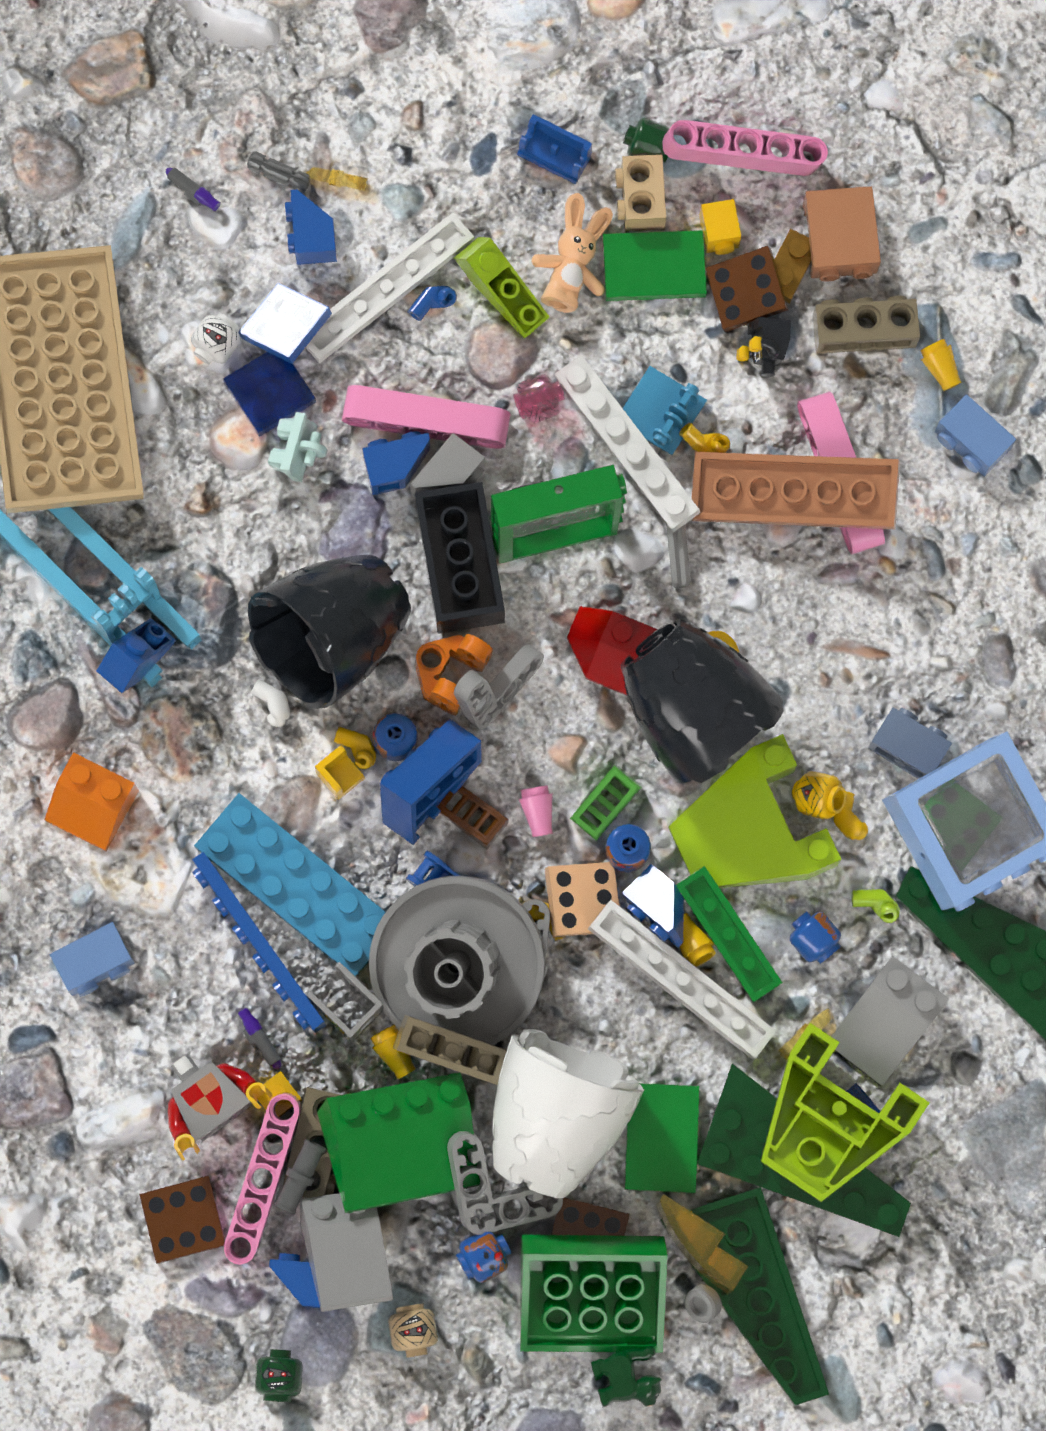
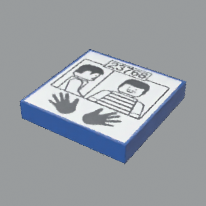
(285, 323)

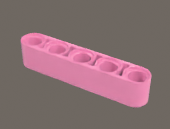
(757, 140)
(437, 416)
(830, 439)
(250, 1191)

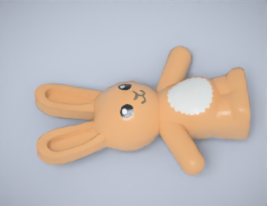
(575, 251)

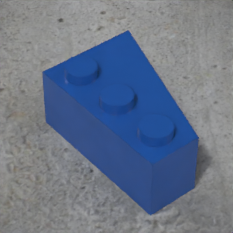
(425, 778)

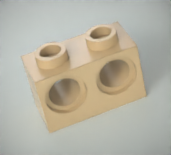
(648, 193)

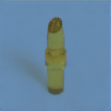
(338, 178)
(819, 1021)

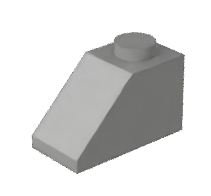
(451, 466)

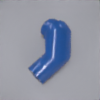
(432, 298)

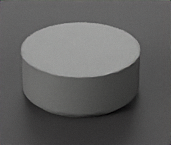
(703, 1303)

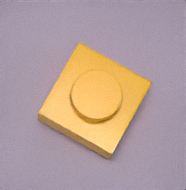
(277, 1085)

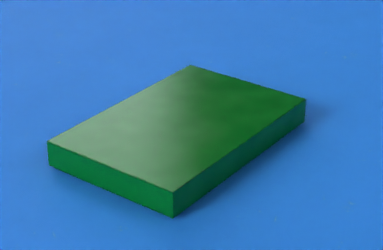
(654, 265)
(663, 1140)

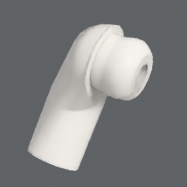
(276, 701)

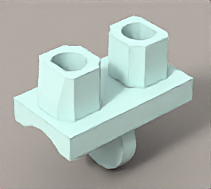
(300, 449)

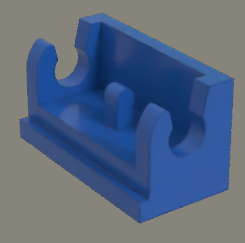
(555, 149)

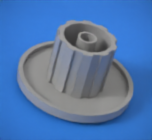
(477, 931)

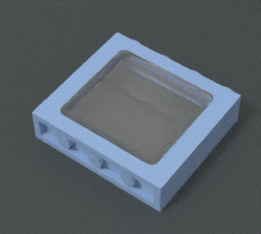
(972, 822)

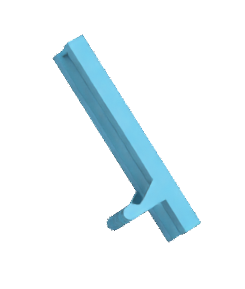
(136, 588)

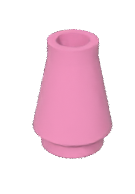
(538, 809)

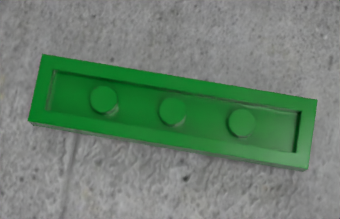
(729, 934)

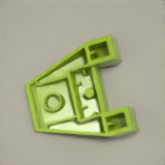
(741, 830)
(823, 1132)

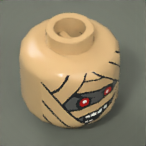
(413, 1330)

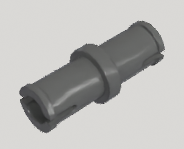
(300, 1176)

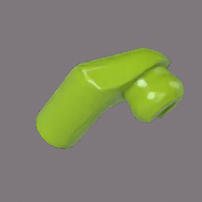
(878, 901)

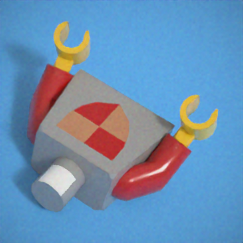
(208, 1101)

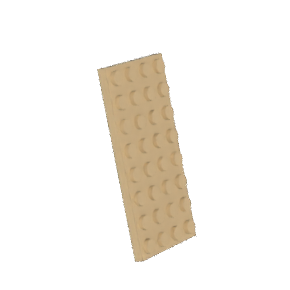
(64, 383)

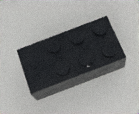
(460, 557)

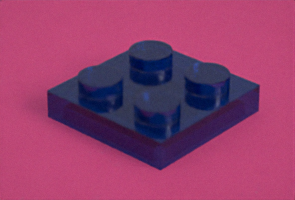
(268, 391)

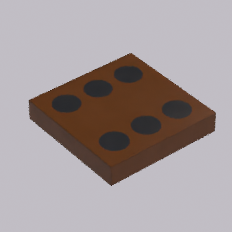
(746, 288)
(182, 1219)
(589, 1219)

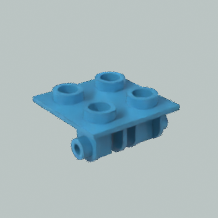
(662, 408)

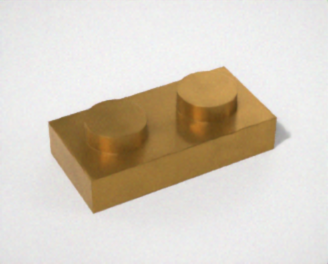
(793, 262)

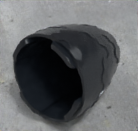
(327, 626)
(696, 700)

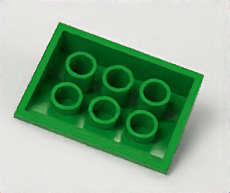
(394, 1141)
(592, 1293)

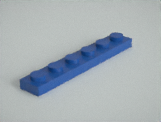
(248, 932)

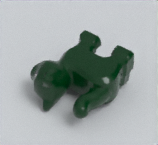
(621, 1375)

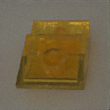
(699, 1245)

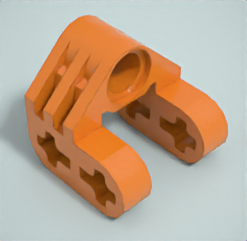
(467, 650)

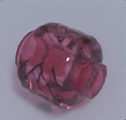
(539, 398)

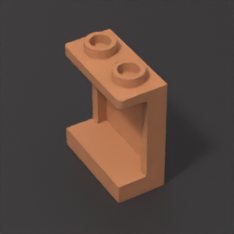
(842, 233)

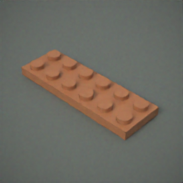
(796, 490)

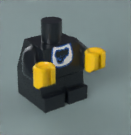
(767, 345)

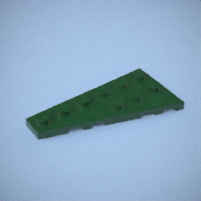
(992, 944)
(737, 1146)
(764, 1298)

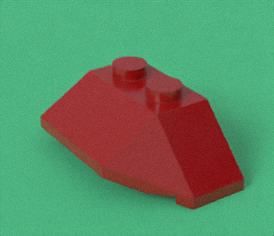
(603, 641)

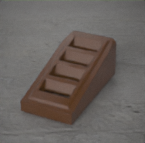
(494, 829)

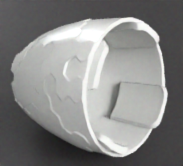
(557, 1112)

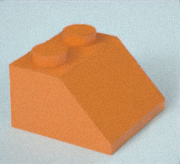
(90, 801)

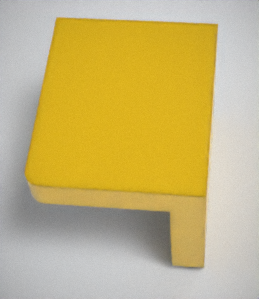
(339, 772)

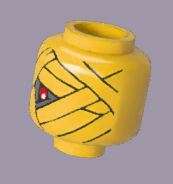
(819, 795)

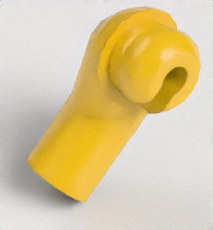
(704, 442)

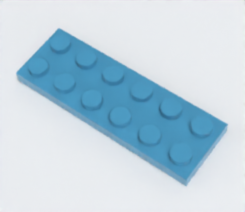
(293, 883)

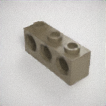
(853, 337)
(450, 1049)
(310, 1128)

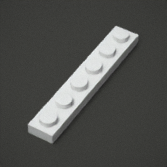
(390, 285)
(627, 443)
(682, 980)

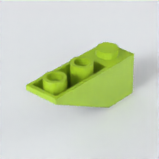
(501, 285)

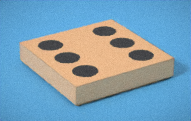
(578, 895)

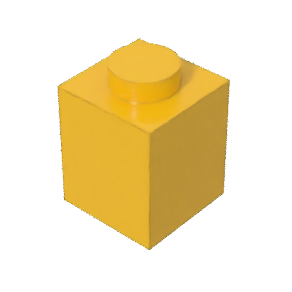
(720, 227)

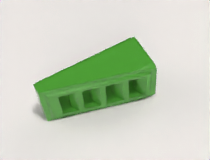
(620, 775)

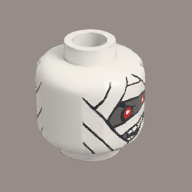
(215, 339)

